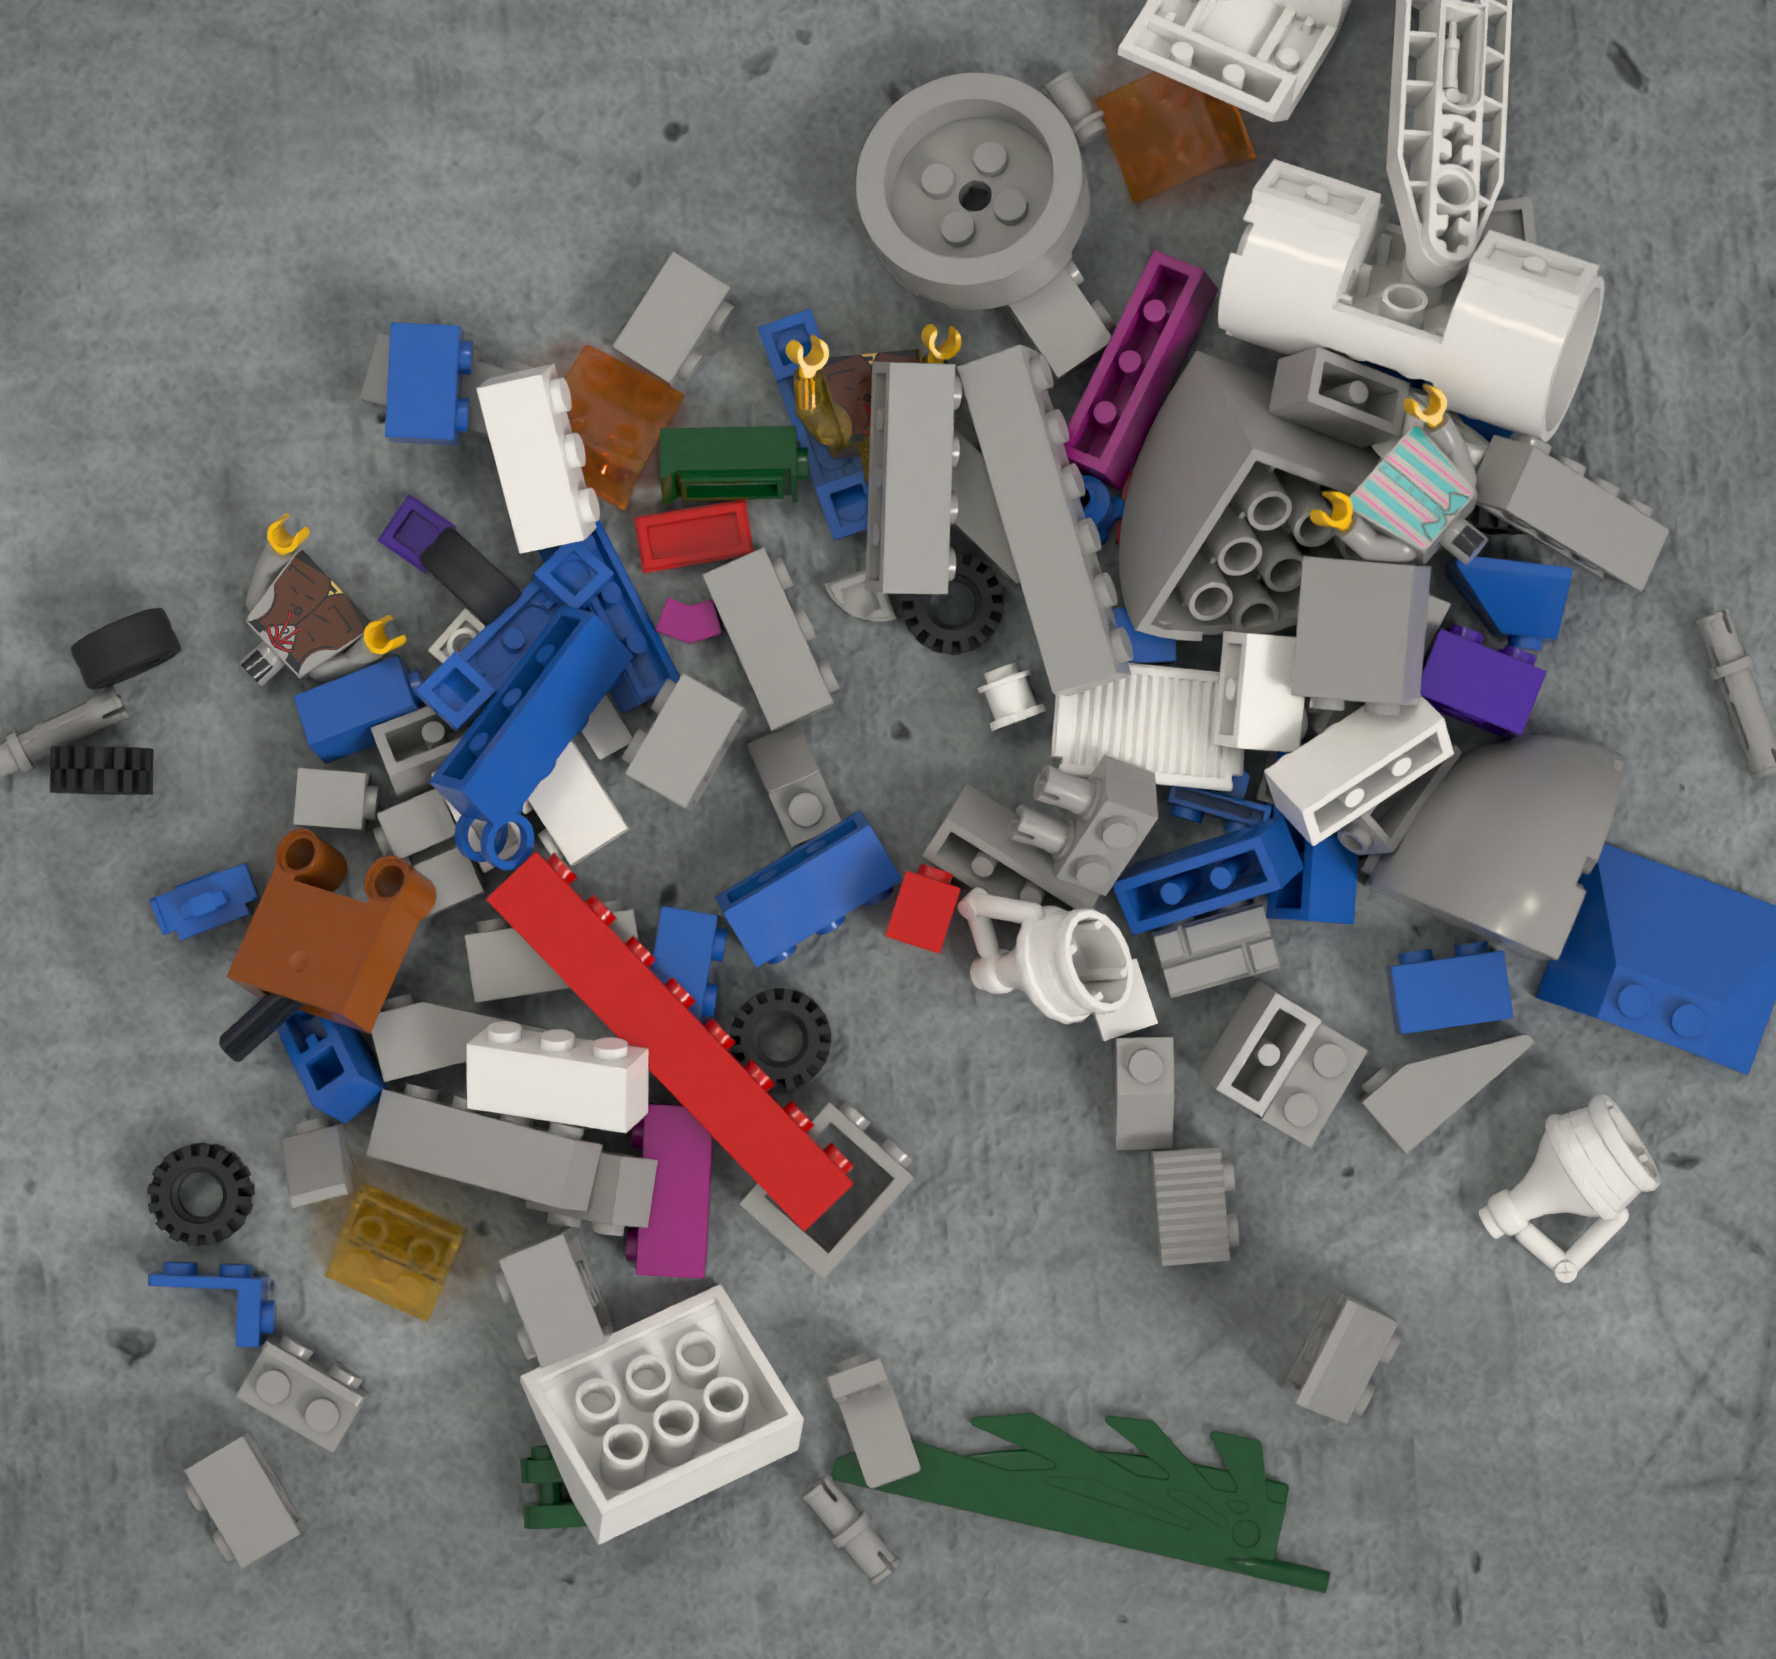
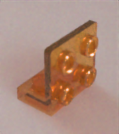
(1171, 134)
(618, 420)

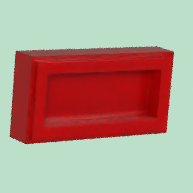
(693, 536)

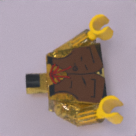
(835, 392)

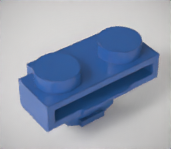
(1230, 806)
(206, 902)

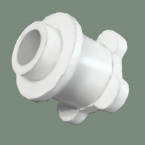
(1010, 696)

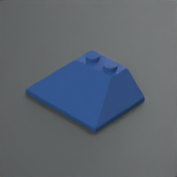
(1669, 959)

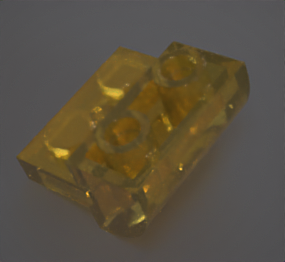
(396, 1251)

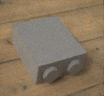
(1360, 634)

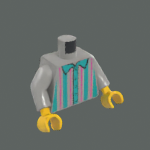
(1413, 496)

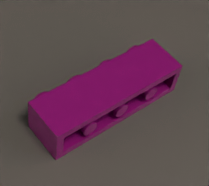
(1138, 368)

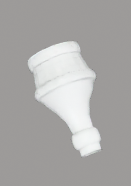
(1060, 958)
(1585, 1167)

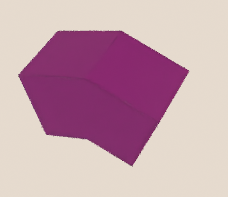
(689, 623)

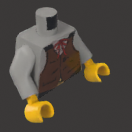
(306, 617)

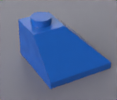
(1514, 597)

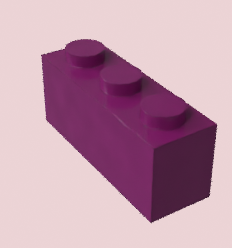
(680, 1204)

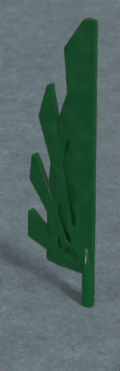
(1113, 1497)

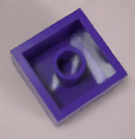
(1480, 684)

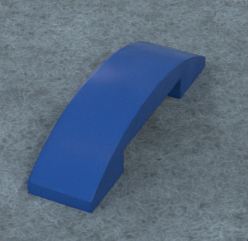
(836, 481)
(472, 677)

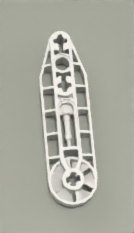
(1447, 128)

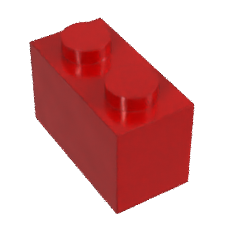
(924, 908)

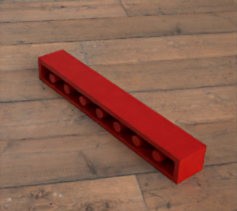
(682, 1051)

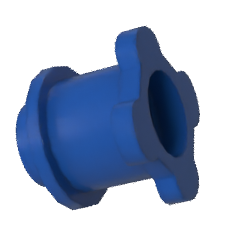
(1102, 507)

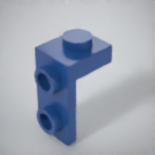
(254, 1312)

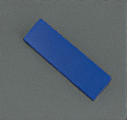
(627, 618)

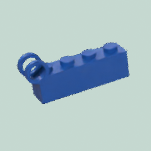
(527, 730)

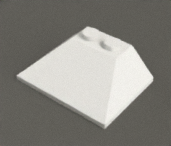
(1238, 50)

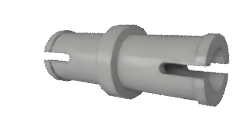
(850, 1529)

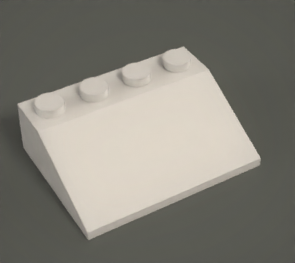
(662, 1413)

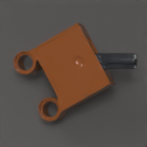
(320, 947)

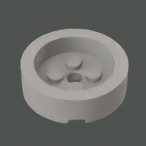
(961, 136)

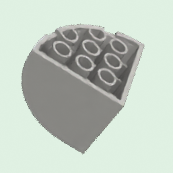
(1226, 508)
(1507, 841)

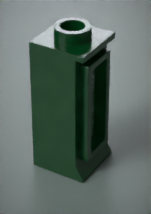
(731, 463)

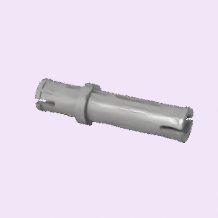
(1739, 691)
(64, 728)

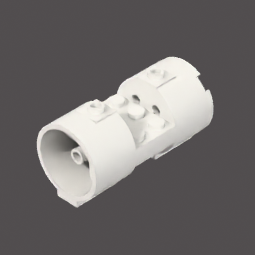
(1335, 276)

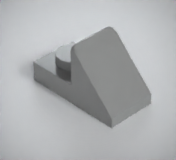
(794, 784)

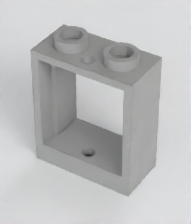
(803, 1243)

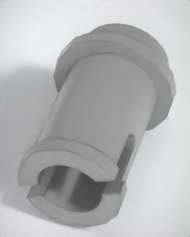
(1076, 107)

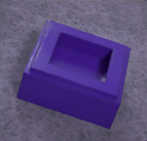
(413, 530)

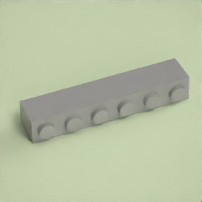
(1045, 520)

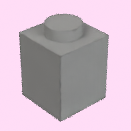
(335, 799)

